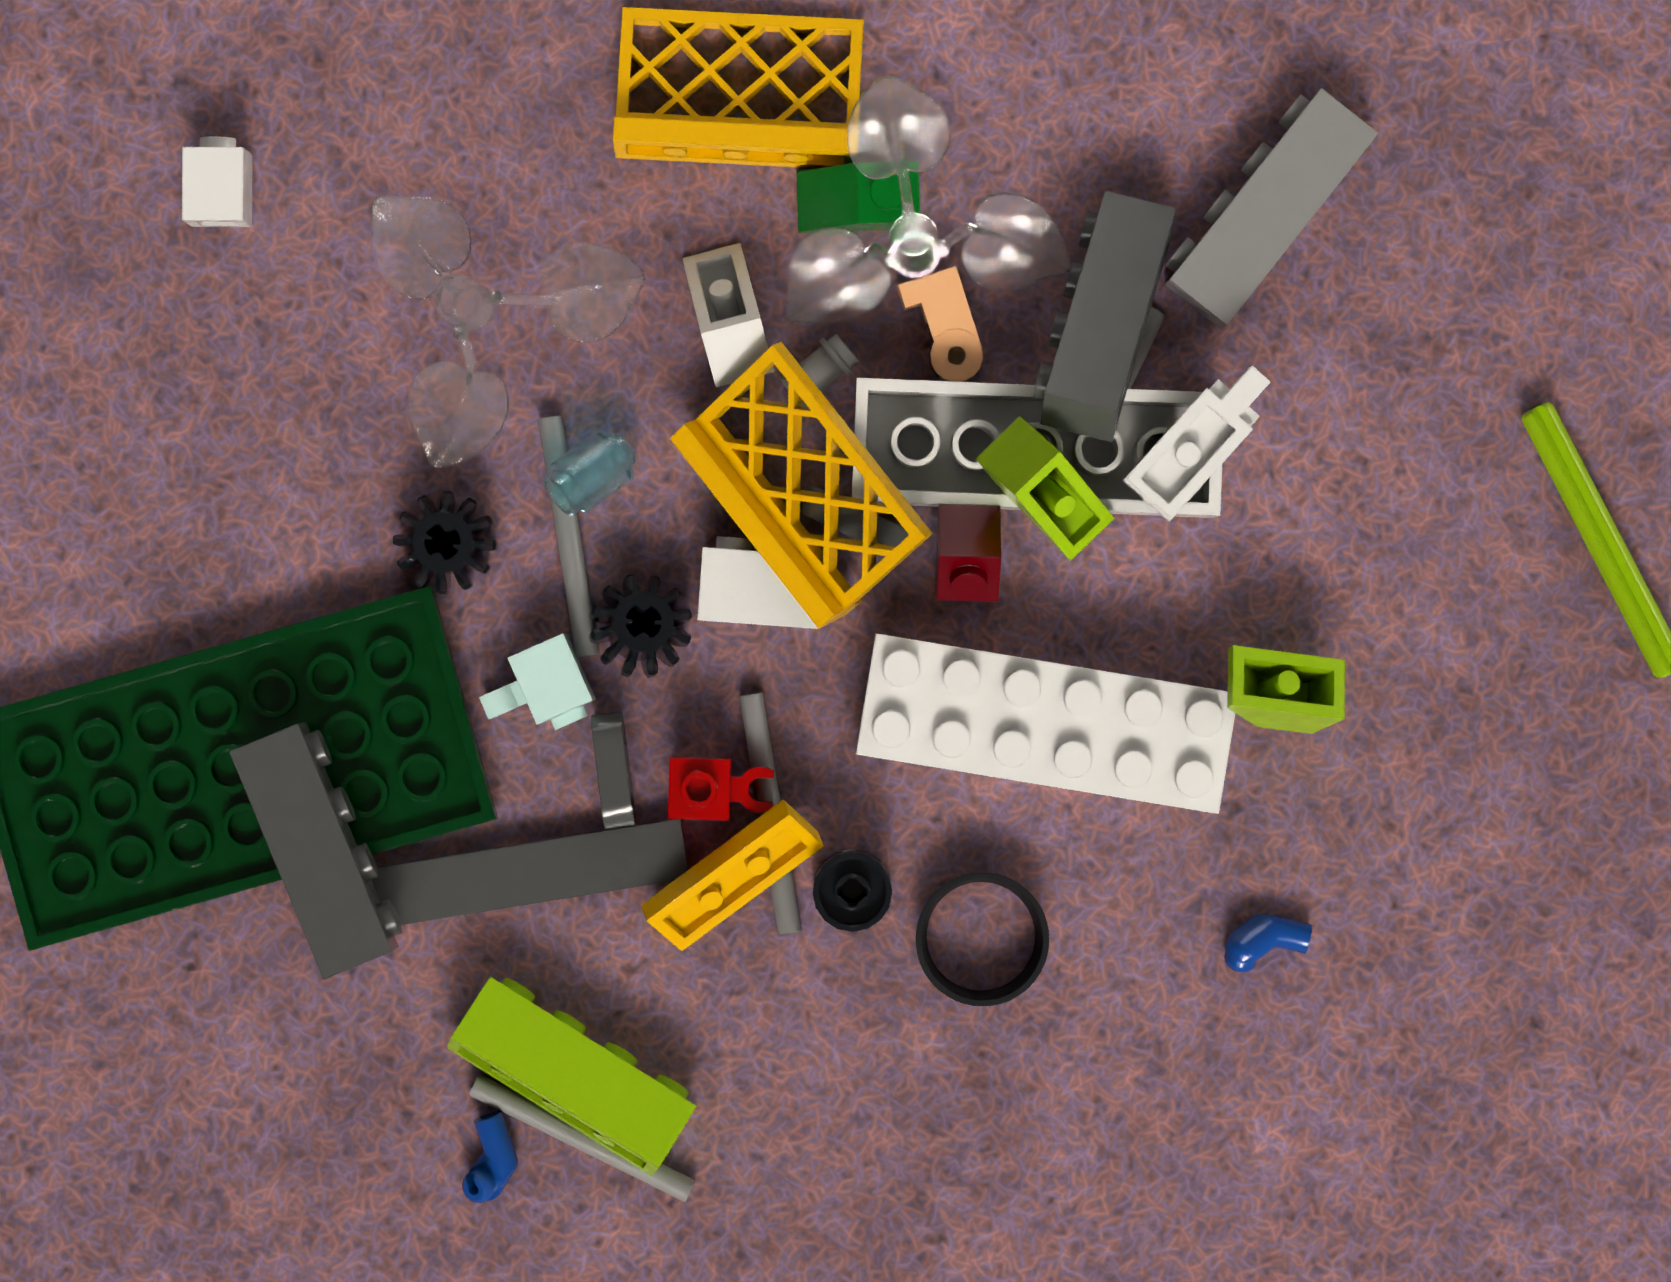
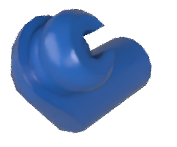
(1260, 935)
(495, 1163)

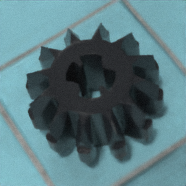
(450, 523)
(638, 605)

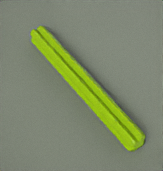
(1601, 536)

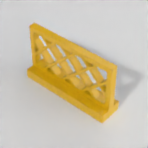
(724, 137)
(776, 525)

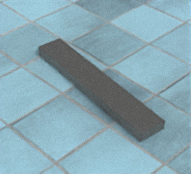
(534, 871)

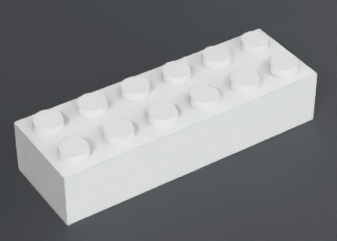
(934, 430)
(1046, 723)

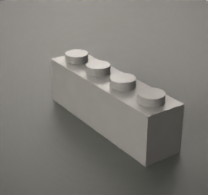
(1270, 208)

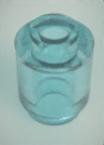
(590, 472)

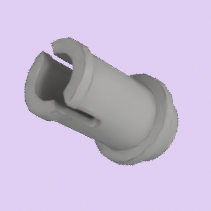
(828, 363)

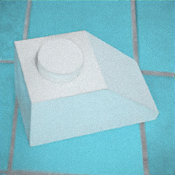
(726, 311)
(744, 589)

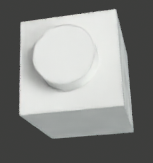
(217, 184)

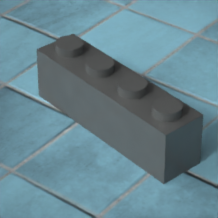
(1106, 317)
(316, 850)

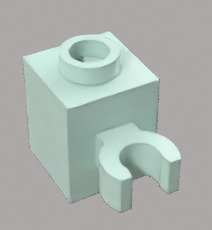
(547, 681)

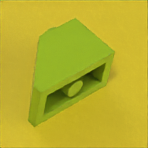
(1045, 487)
(1285, 689)

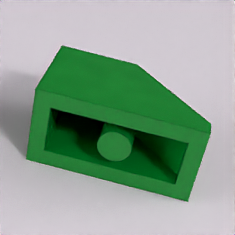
(849, 199)

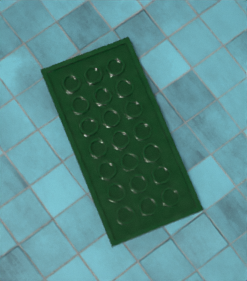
(128, 785)

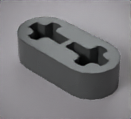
(851, 522)
(613, 770)

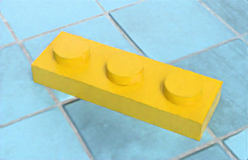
(732, 875)

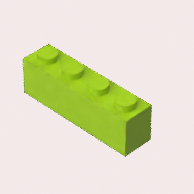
(572, 1075)

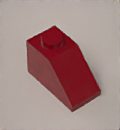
(968, 553)

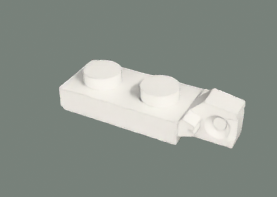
(1197, 444)

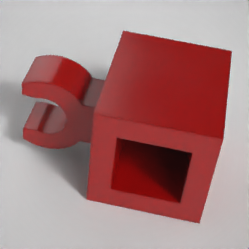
(705, 788)

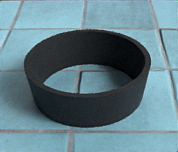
(1013, 988)

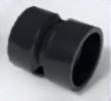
(852, 889)

